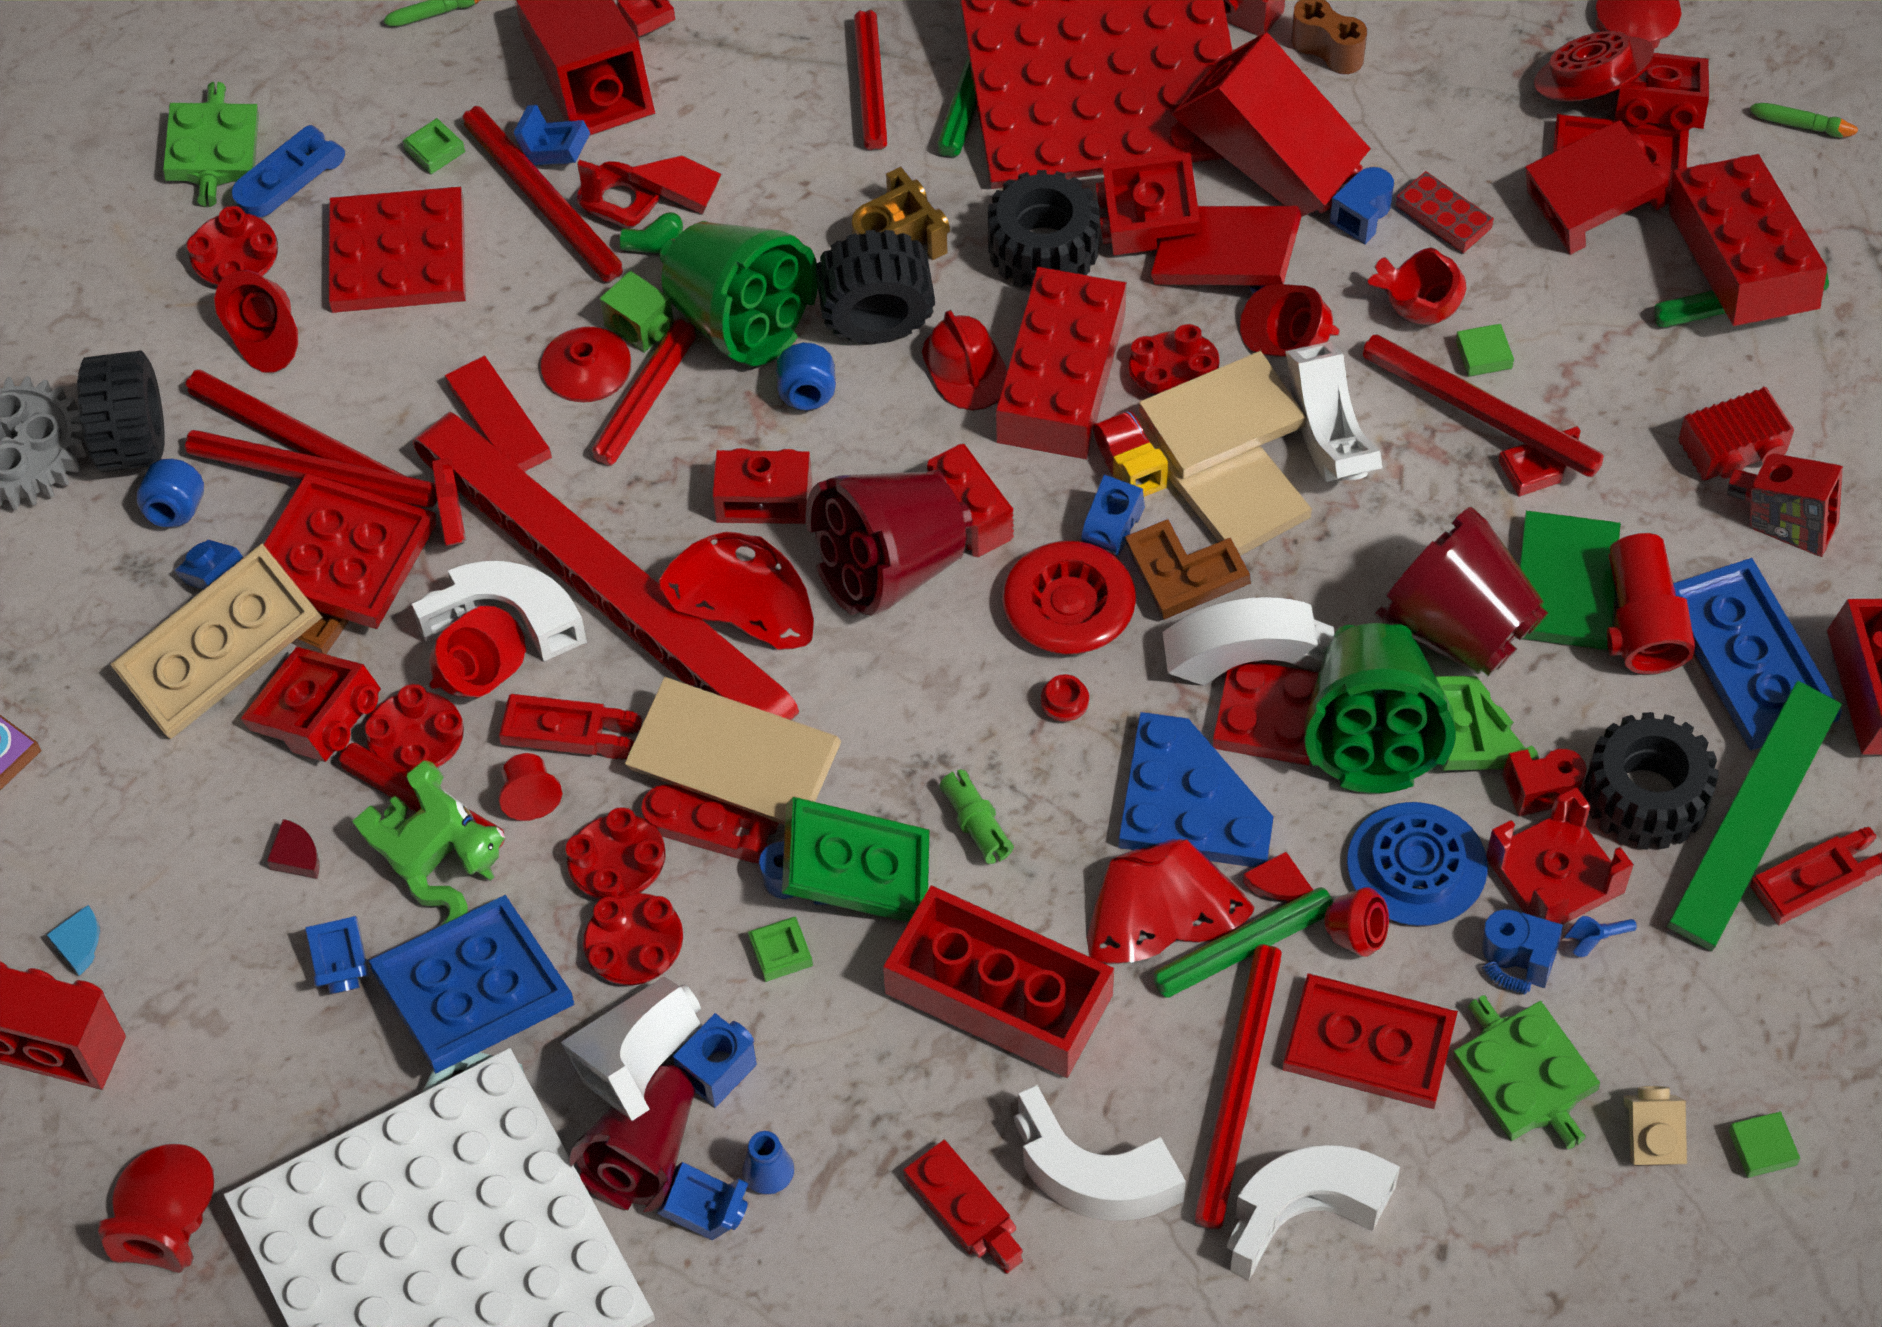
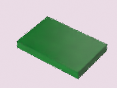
(1573, 576)
(854, 860)

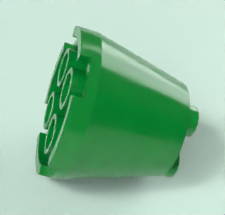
(740, 286)
(1377, 711)

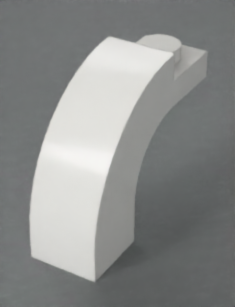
(1331, 426)
(525, 593)
(1245, 632)
(1304, 1181)
(1090, 1183)

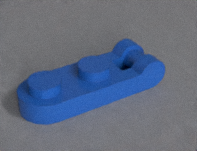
(286, 171)

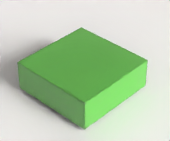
(434, 146)
(1484, 350)
(780, 948)
(1764, 1144)

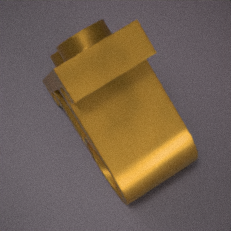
(904, 211)

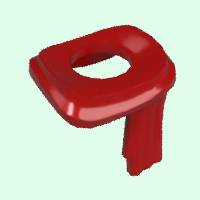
(598, 179)
(146, 1242)

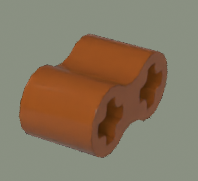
(1329, 35)

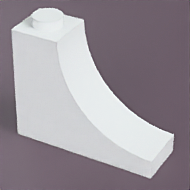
(631, 1041)

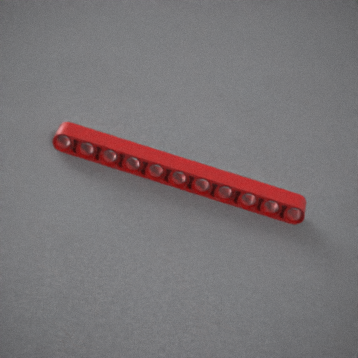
(597, 569)

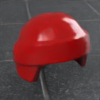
(1423, 288)

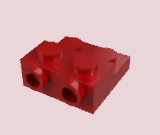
(1667, 93)
(1147, 202)
(313, 703)

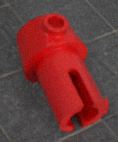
(1652, 622)

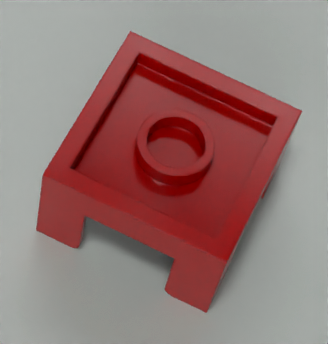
(1557, 864)

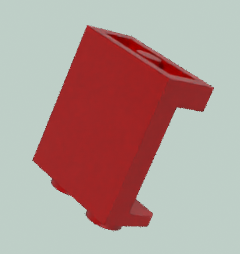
(1594, 182)

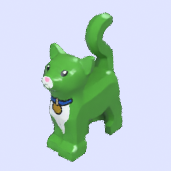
(424, 839)

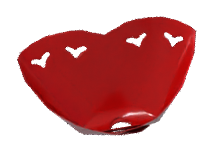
(741, 589)
(1163, 895)

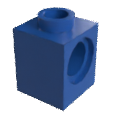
(717, 1079)

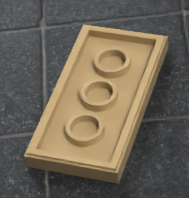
(1240, 497)
(216, 641)
(731, 751)

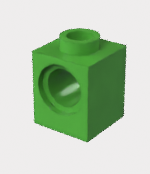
(637, 311)

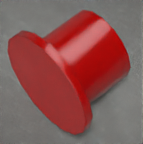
(528, 788)

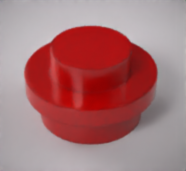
(1065, 698)

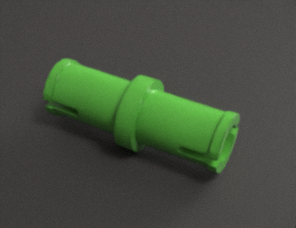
(976, 816)

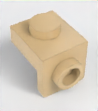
(1656, 1127)

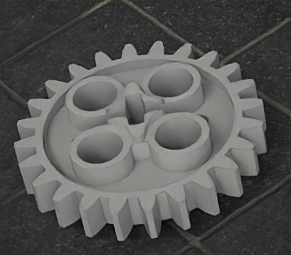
(37, 440)

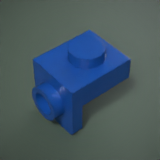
(552, 141)
(207, 563)
(337, 954)
(704, 1202)

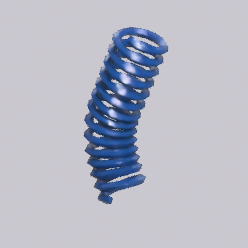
(1515, 983)

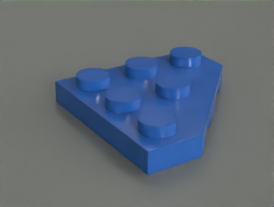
(1190, 793)

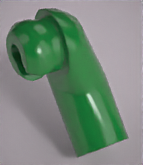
(654, 236)

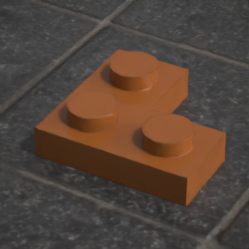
(1180, 579)

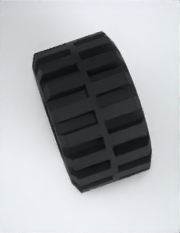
(1042, 203)
(875, 286)
(120, 411)
(1658, 748)

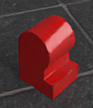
(1539, 782)

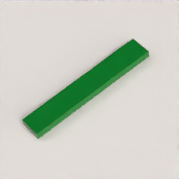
(1754, 816)

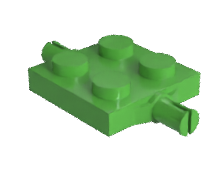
(210, 142)
(1526, 1071)

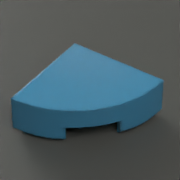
(77, 939)

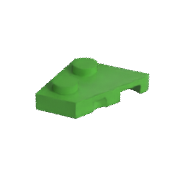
(1480, 725)

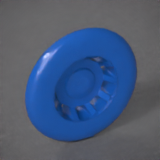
(1422, 846)

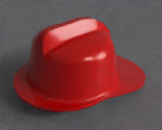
(257, 319)
(1285, 319)
(964, 362)
(477, 652)

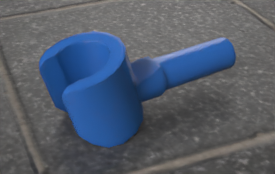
(1591, 932)

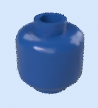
(805, 376)
(170, 492)

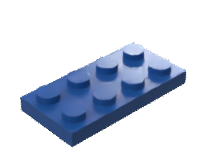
(1747, 646)

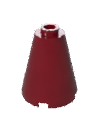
(637, 1158)

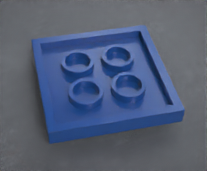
(471, 983)

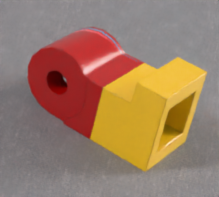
(1130, 453)

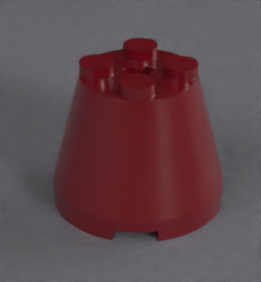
(884, 535)
(1466, 597)

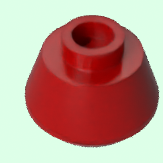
(1358, 921)

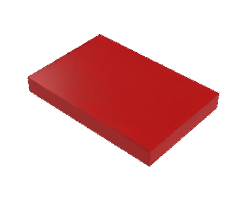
(1662, 143)
(1233, 248)
(1370, 1041)

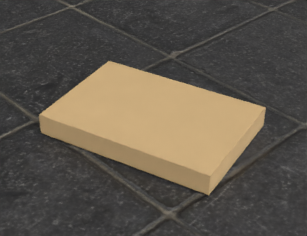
(1222, 414)

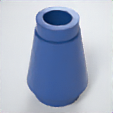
(767, 1164)

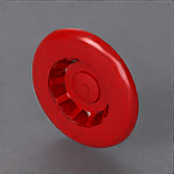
(1593, 66)
(1069, 608)

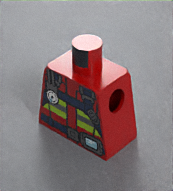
(1792, 500)

